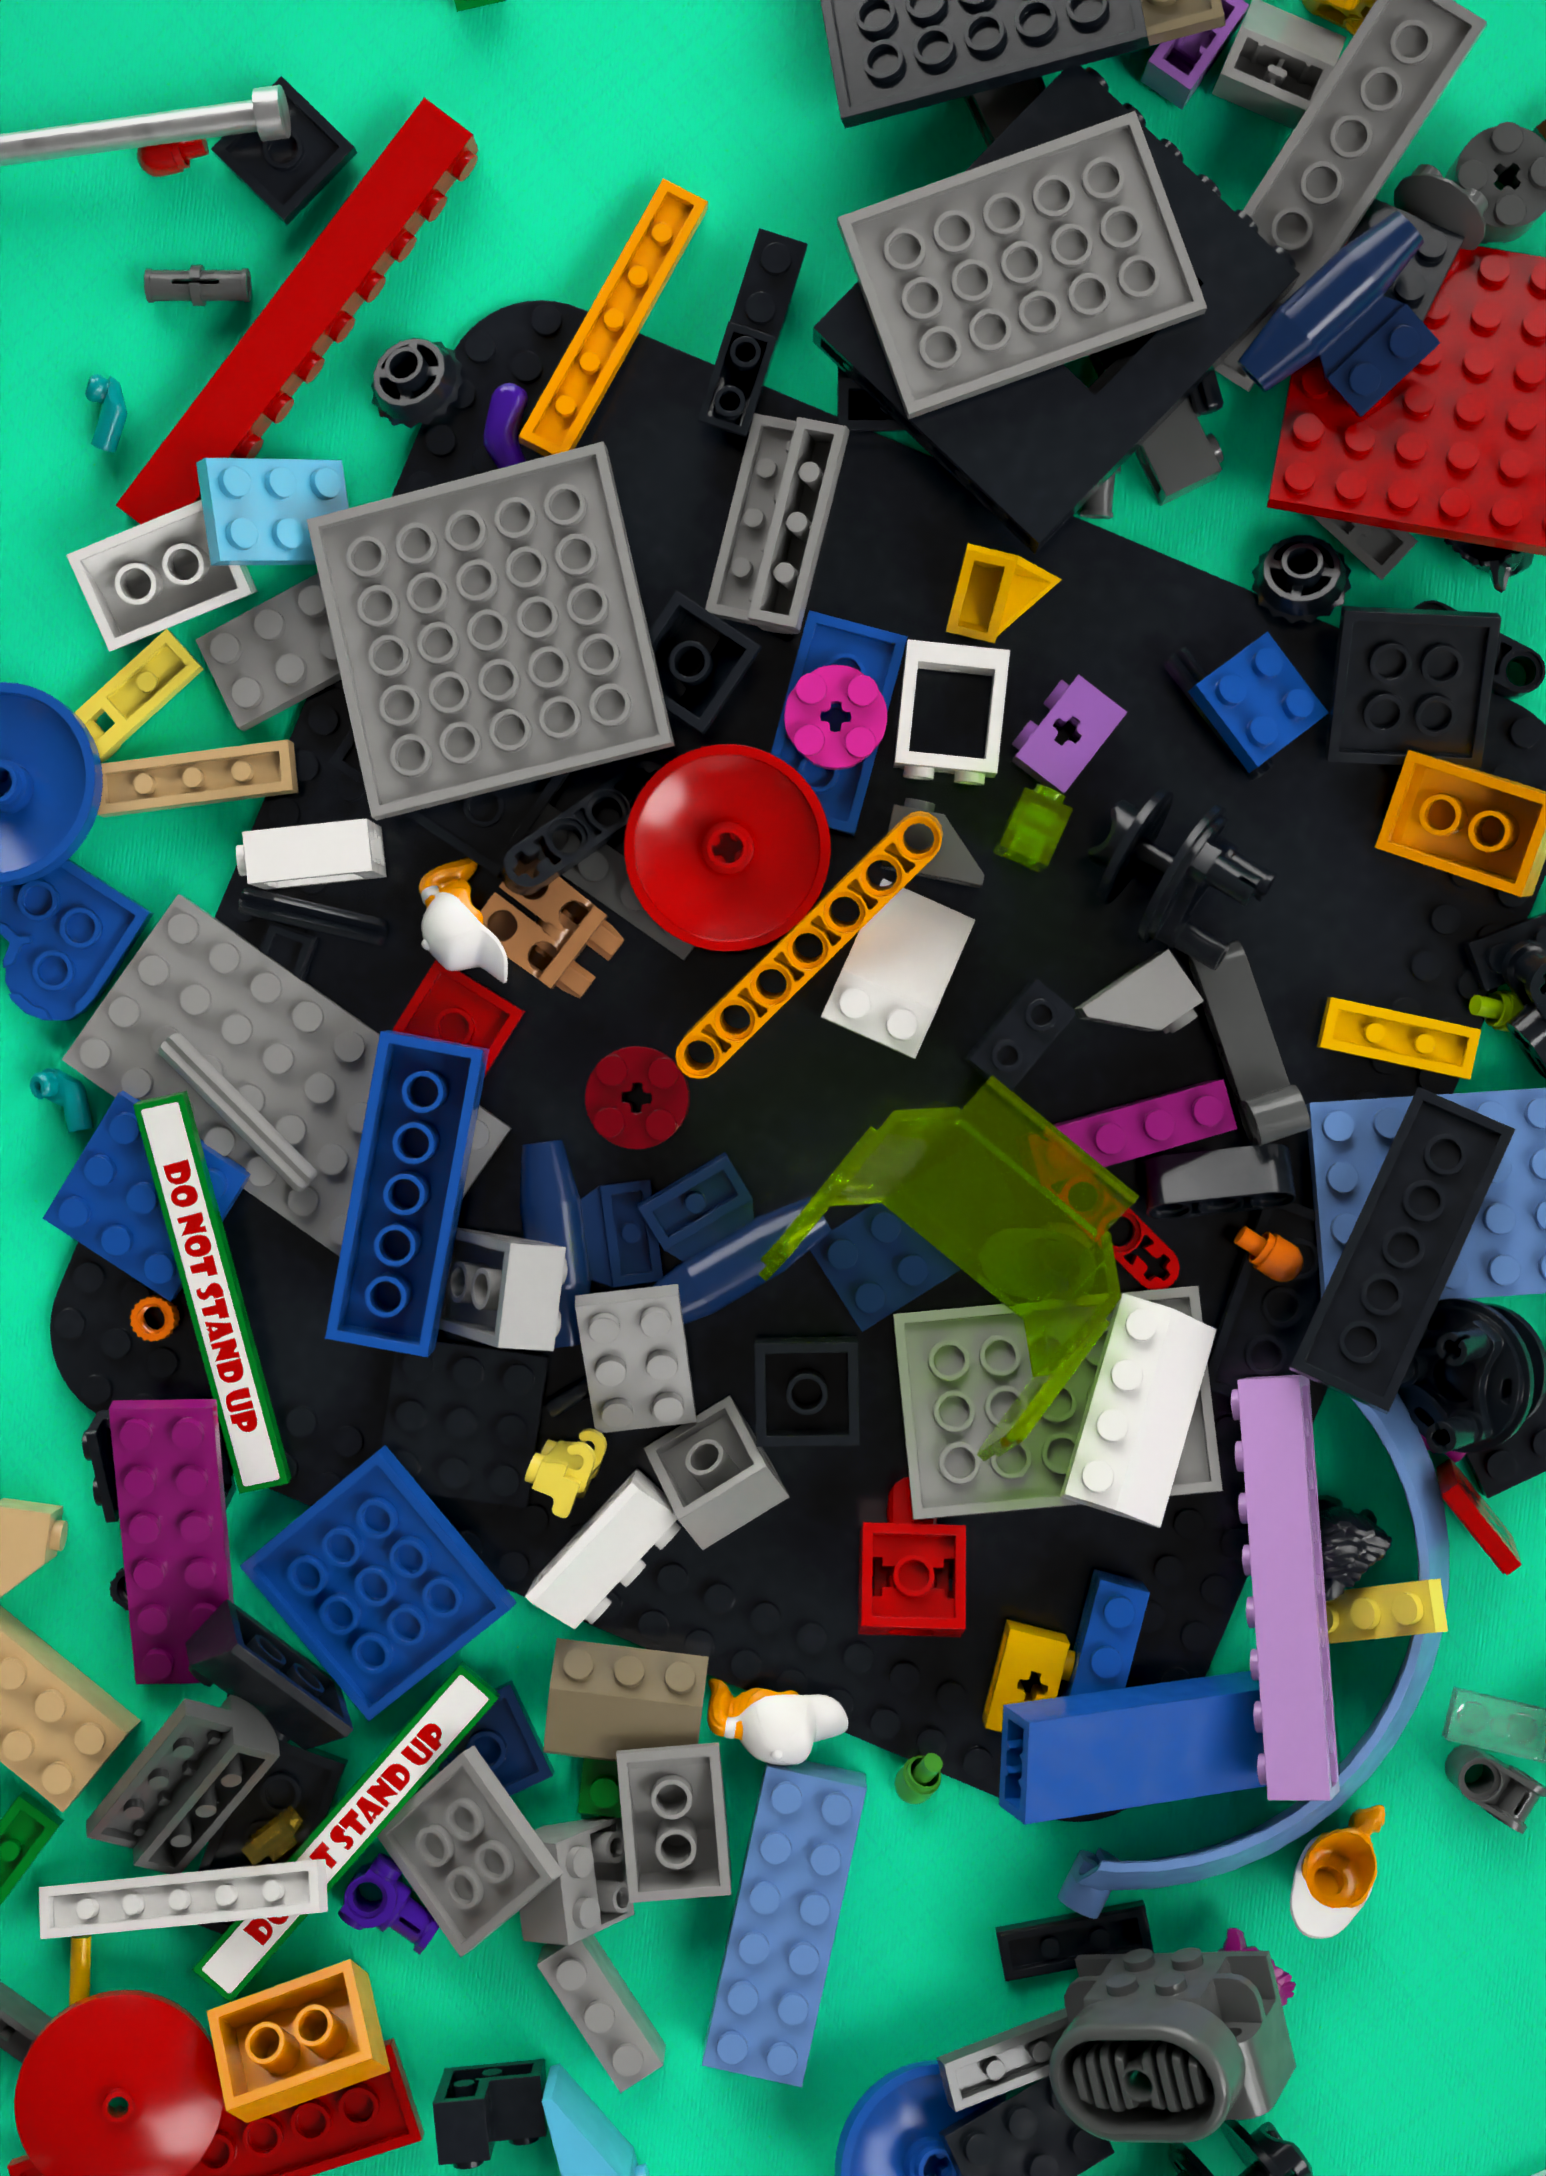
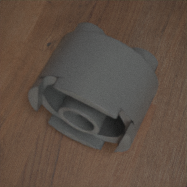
(1518, 162)

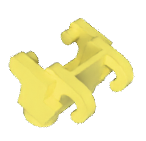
(567, 1469)

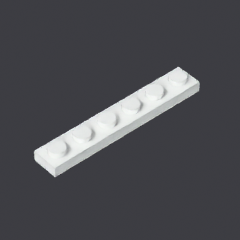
(183, 1899)

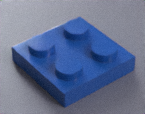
(1258, 702)

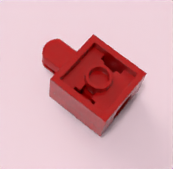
(911, 1573)

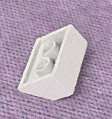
(155, 577)
(605, 1552)

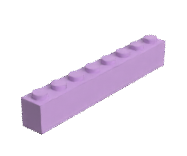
(1286, 1588)

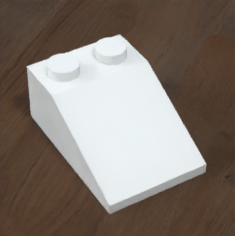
(899, 971)

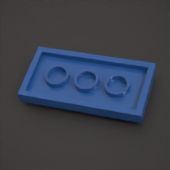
(876, 655)

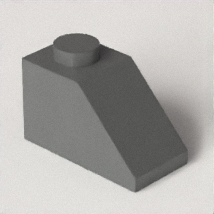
(953, 860)

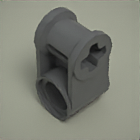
(1500, 1789)

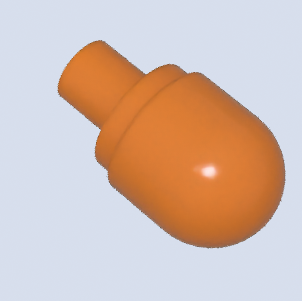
(1271, 1254)

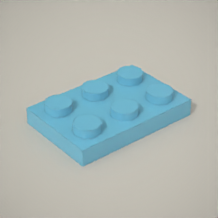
(261, 507)

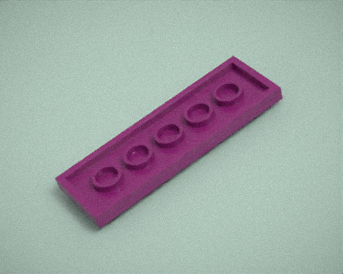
(170, 1527)

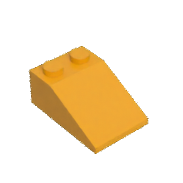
(1467, 824)

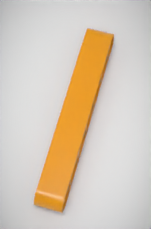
(795, 967)

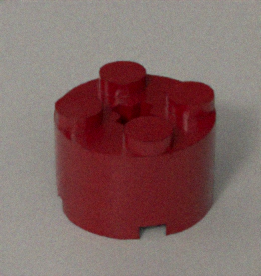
(616, 1118)

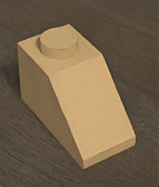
(28, 1539)

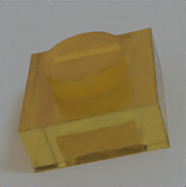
(274, 1837)

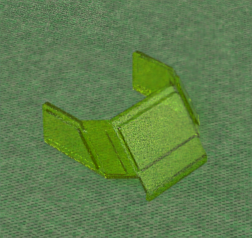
(1009, 1209)

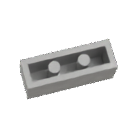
(603, 2010)

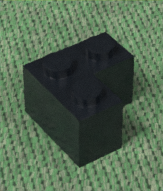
(487, 2106)

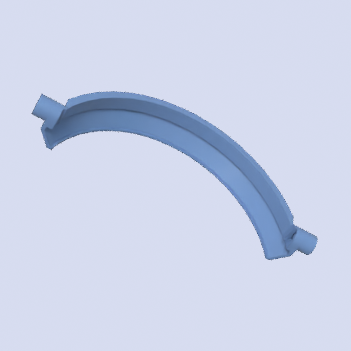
(1098, 1874)

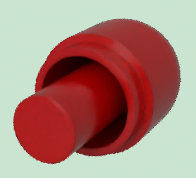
(171, 157)

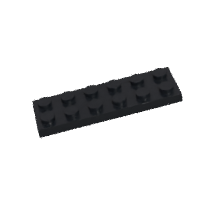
(1402, 1250)

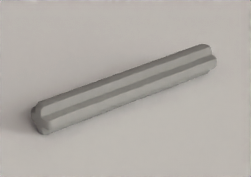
(237, 1112)

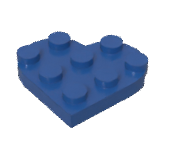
(65, 940)

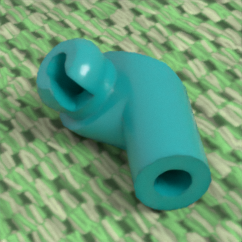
(112, 414)
(65, 1092)

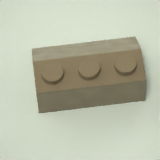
(622, 1699)

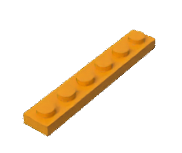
(614, 320)

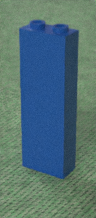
(1129, 1747)

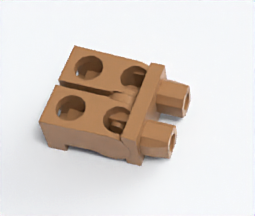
(557, 938)

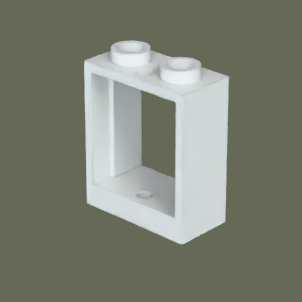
(960, 660)
(312, 854)

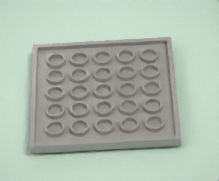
(490, 632)

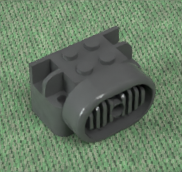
(1170, 2044)

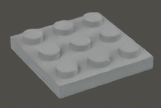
(468, 1851)

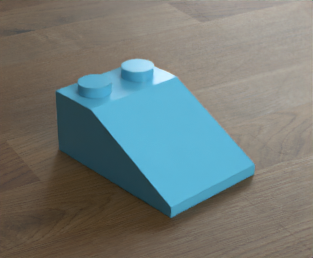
(582, 2134)

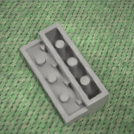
(777, 522)

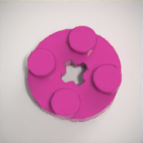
(856, 738)

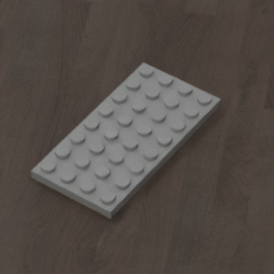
(270, 1038)

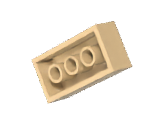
(53, 1717)

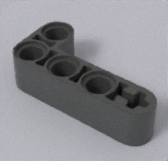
(1248, 1050)

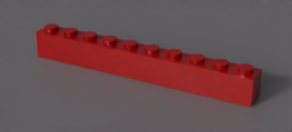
(310, 310)

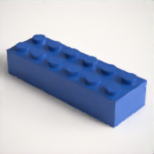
(407, 1193)

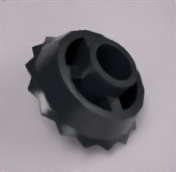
(416, 382)
(1301, 578)

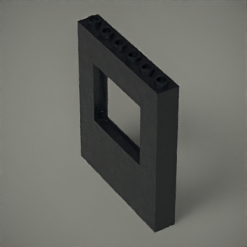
(1048, 438)

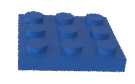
(114, 1203)

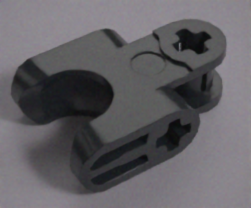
(1526, 977)

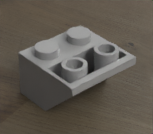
(1277, 63)
(590, 1890)

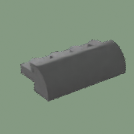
(186, 1783)

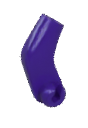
(503, 425)

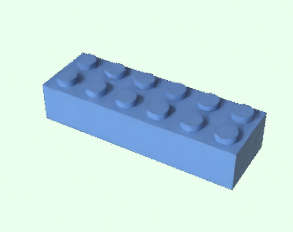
(784, 1921)

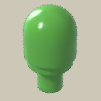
(918, 1778)

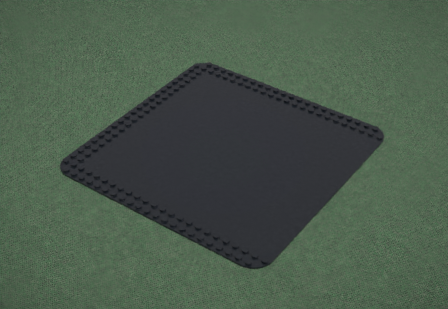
(1339, 922)

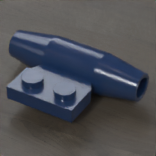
(1348, 322)
(601, 1231)
(713, 1231)

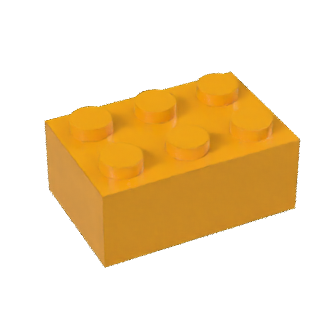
(297, 2041)

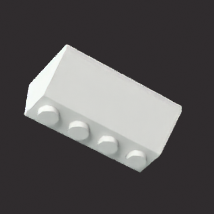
(1138, 1411)

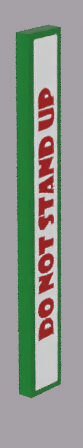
(212, 1291)
(357, 1820)

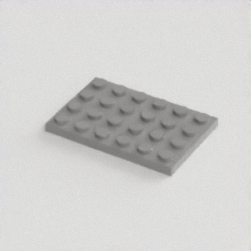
(1021, 265)
(963, 1376)

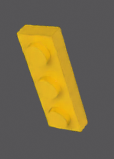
(1398, 1038)

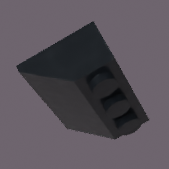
(269, 1674)

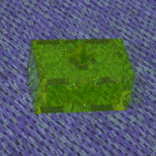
(1034, 827)

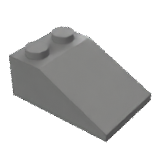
(504, 1290)
(674, 1822)

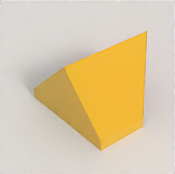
(994, 592)

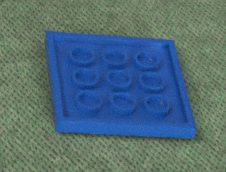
(378, 1583)

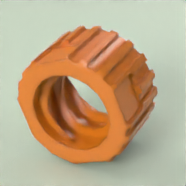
(139, 1323)

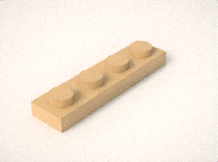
(198, 778)

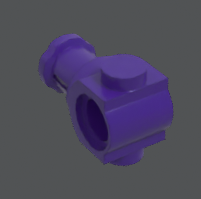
(393, 1910)

